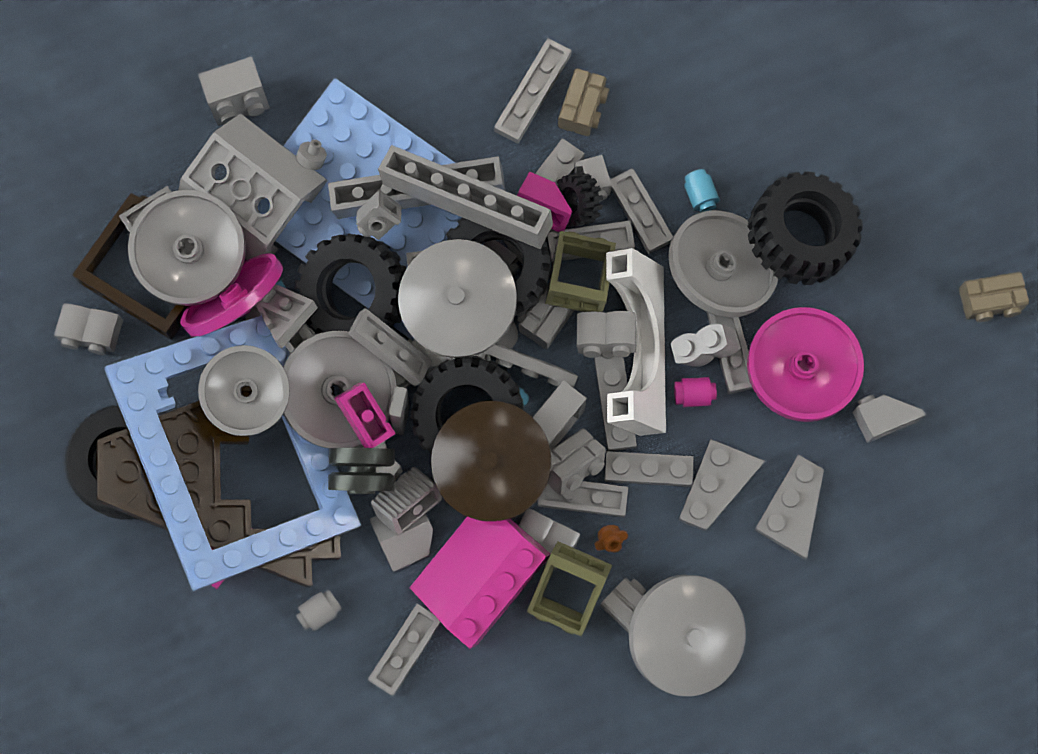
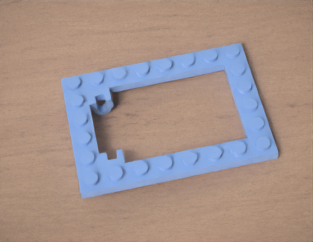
(142, 394)

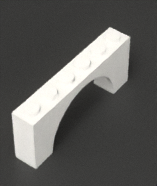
(641, 286)

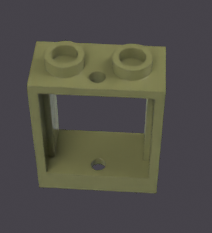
(575, 296)
(577, 564)

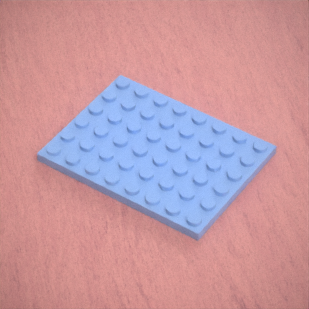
(355, 144)

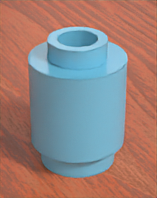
(701, 191)

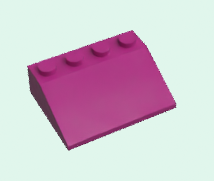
(478, 576)

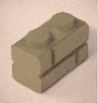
(582, 102)
(994, 296)

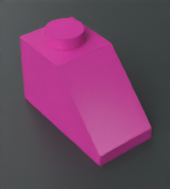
(548, 195)

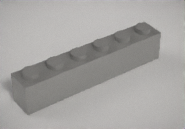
(352, 194)
(466, 196)

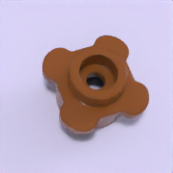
(610, 538)

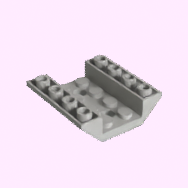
(255, 170)

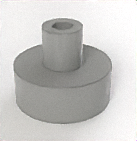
(311, 155)

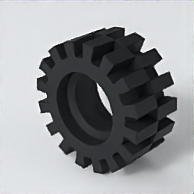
(588, 197)

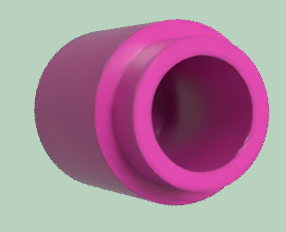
(694, 392)

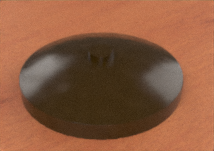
(491, 461)

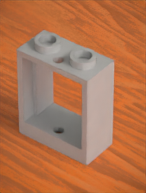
(560, 413)

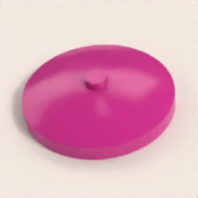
(249, 288)
(805, 364)

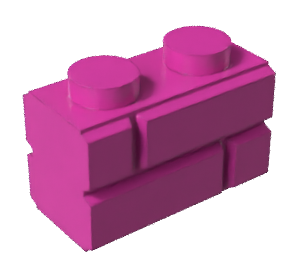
(364, 415)

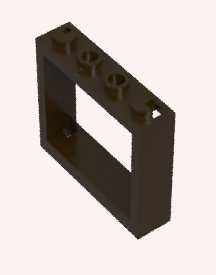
(84, 275)

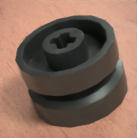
(361, 470)

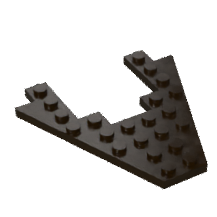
(196, 448)

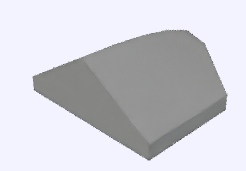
(407, 547)

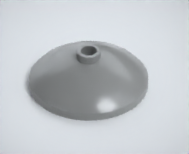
(222, 390)

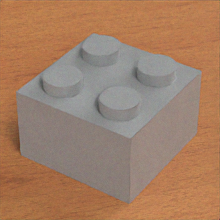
(234, 91)

